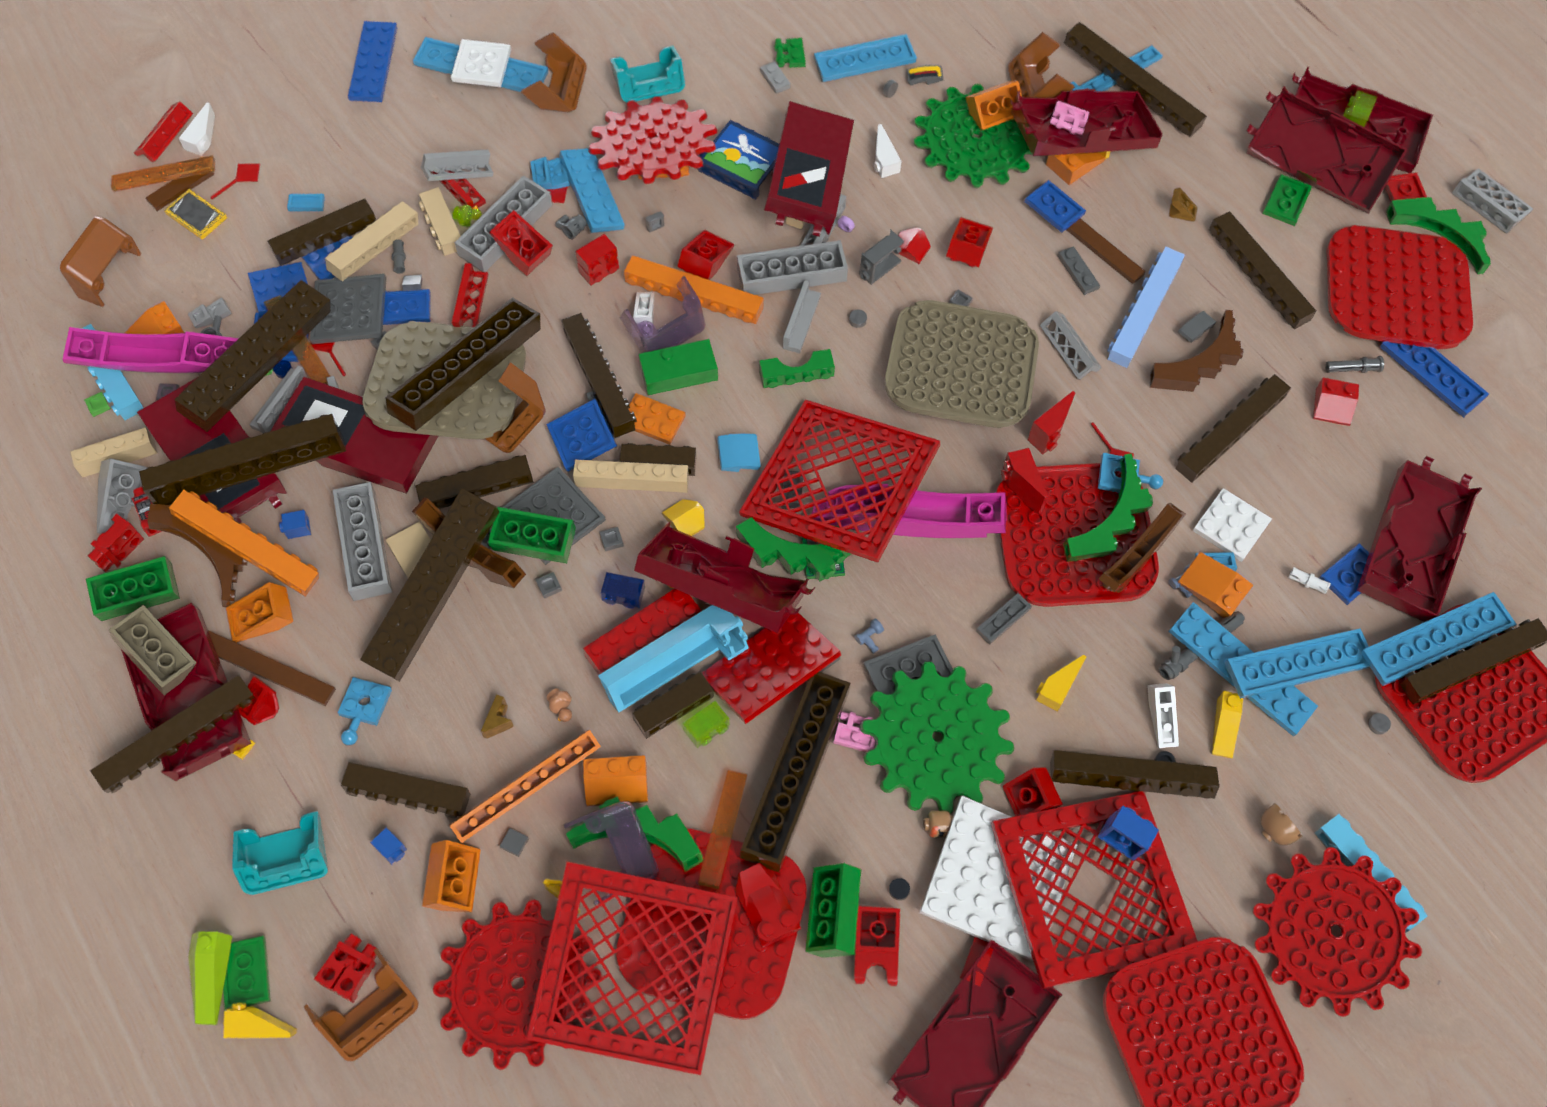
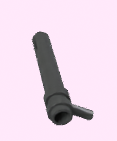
(1181, 660)

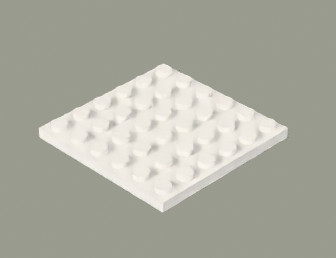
(972, 884)

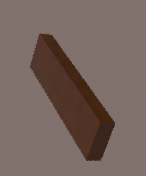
(174, 190)

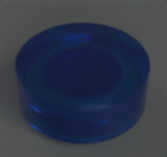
(282, 368)

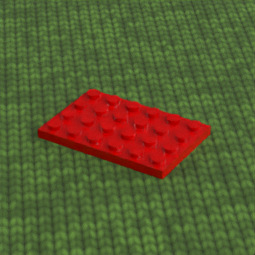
(770, 667)

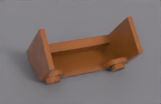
(1031, 64)
(566, 79)
(92, 255)
(526, 414)
(372, 1018)

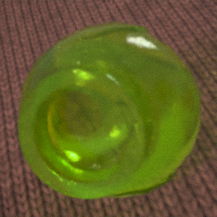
(465, 214)

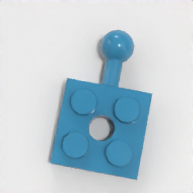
(1110, 482)
(368, 713)

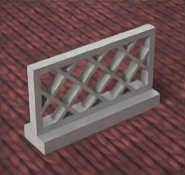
(1492, 209)

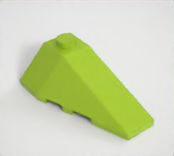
(208, 967)

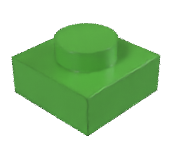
(97, 404)

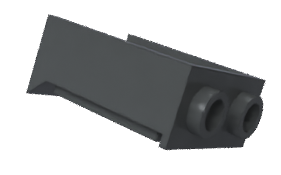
(880, 258)

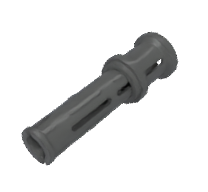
(1363, 365)

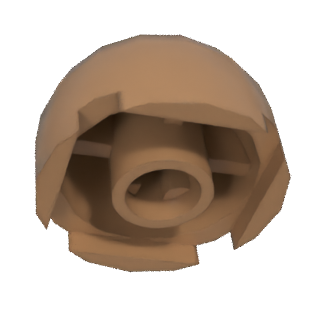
(1279, 827)

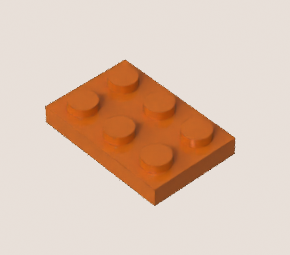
(656, 418)

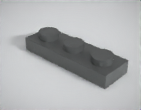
(1078, 270)
(1003, 618)

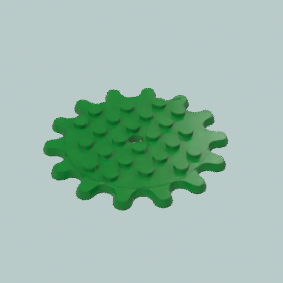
(953, 145)
(918, 761)

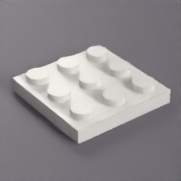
(481, 63)
(1232, 524)

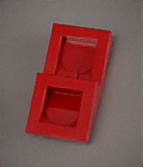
(975, 950)

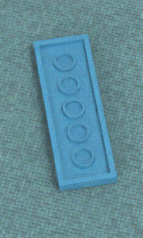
(865, 57)
(591, 190)

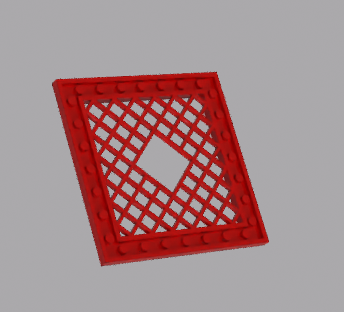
(815, 414)
(1044, 954)
(626, 1047)

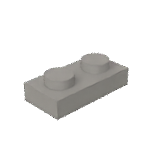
(775, 77)

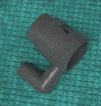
(571, 227)

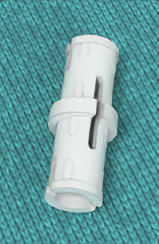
(1309, 580)

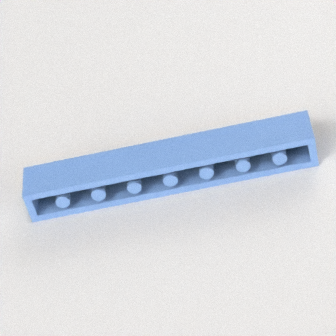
(1146, 307)

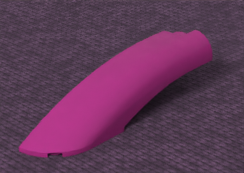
(144, 353)
(931, 513)

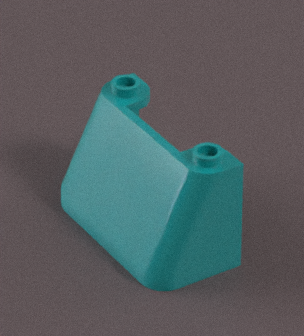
(649, 79)
(281, 857)

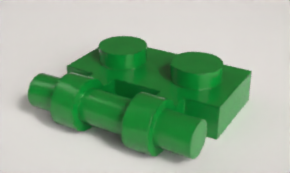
(795, 52)

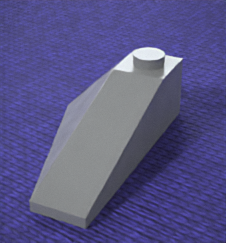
(115, 491)

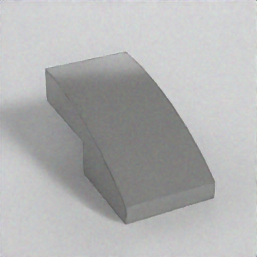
(205, 315)

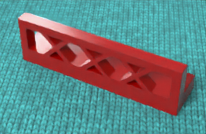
(164, 131)
(462, 197)
(463, 297)

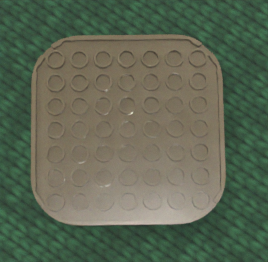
(962, 364)
(472, 415)

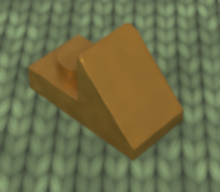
(1182, 206)
(494, 722)

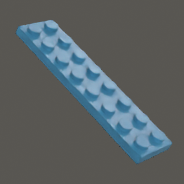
(442, 56)
(1437, 638)
(1216, 645)
(1297, 663)

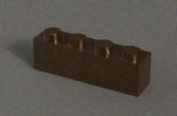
(659, 455)
(673, 704)

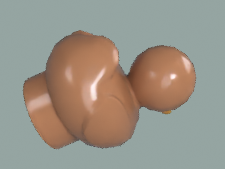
(558, 704)

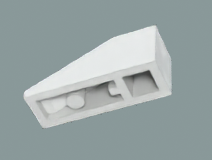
(199, 133)
(886, 160)
(644, 307)
(1163, 714)

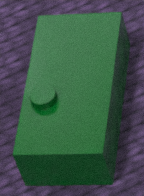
(678, 367)
(532, 535)
(132, 587)
(833, 910)

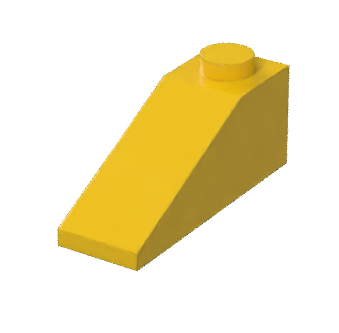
(1057, 685)
(1226, 724)
(254, 1023)

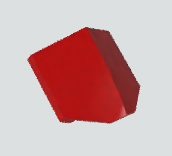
(915, 244)
(264, 705)

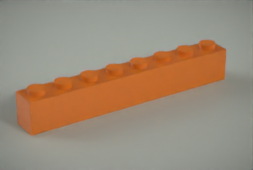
(710, 293)
(244, 542)
(524, 786)

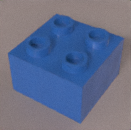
(1128, 833)

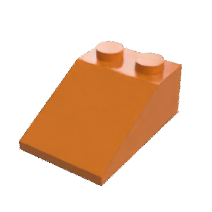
(1073, 166)
(156, 321)
(1215, 584)
(259, 612)

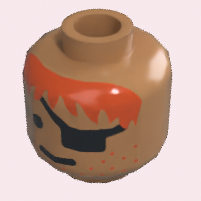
(937, 823)

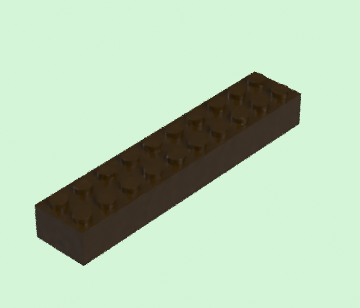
(252, 356)
(463, 364)
(243, 460)
(430, 585)
(795, 772)

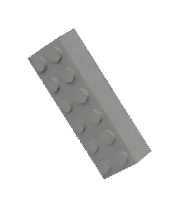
(478, 245)
(789, 267)
(362, 541)

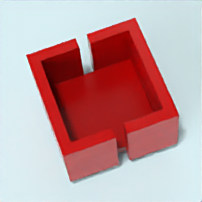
(597, 259)

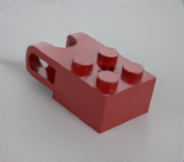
(875, 949)

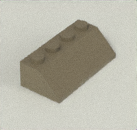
(152, 649)

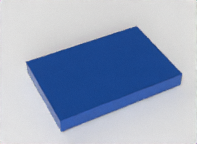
(1055, 206)
(407, 306)
(1347, 574)

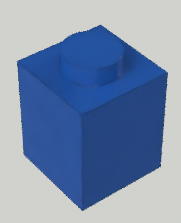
(295, 524)
(389, 846)

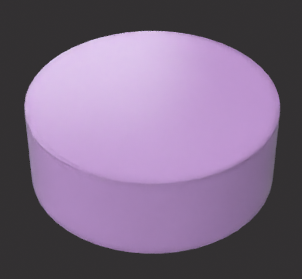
(846, 224)

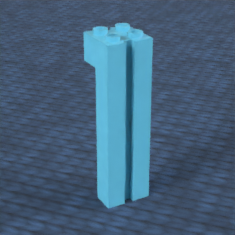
(673, 654)

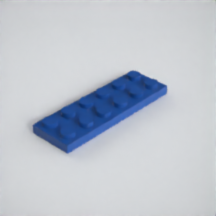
(372, 61)
(1438, 375)

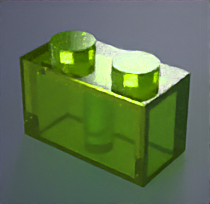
(1360, 108)
(706, 724)

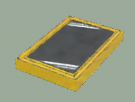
(195, 214)

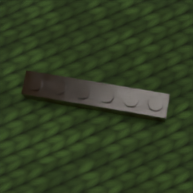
(322, 232)
(478, 481)
(405, 789)

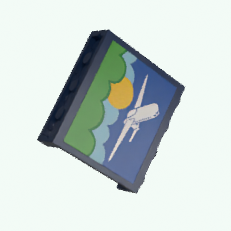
(740, 159)

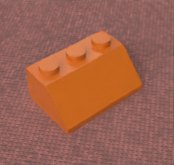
(993, 104)
(615, 778)
(451, 877)

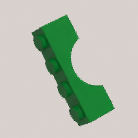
(775, 373)

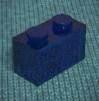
(622, 590)

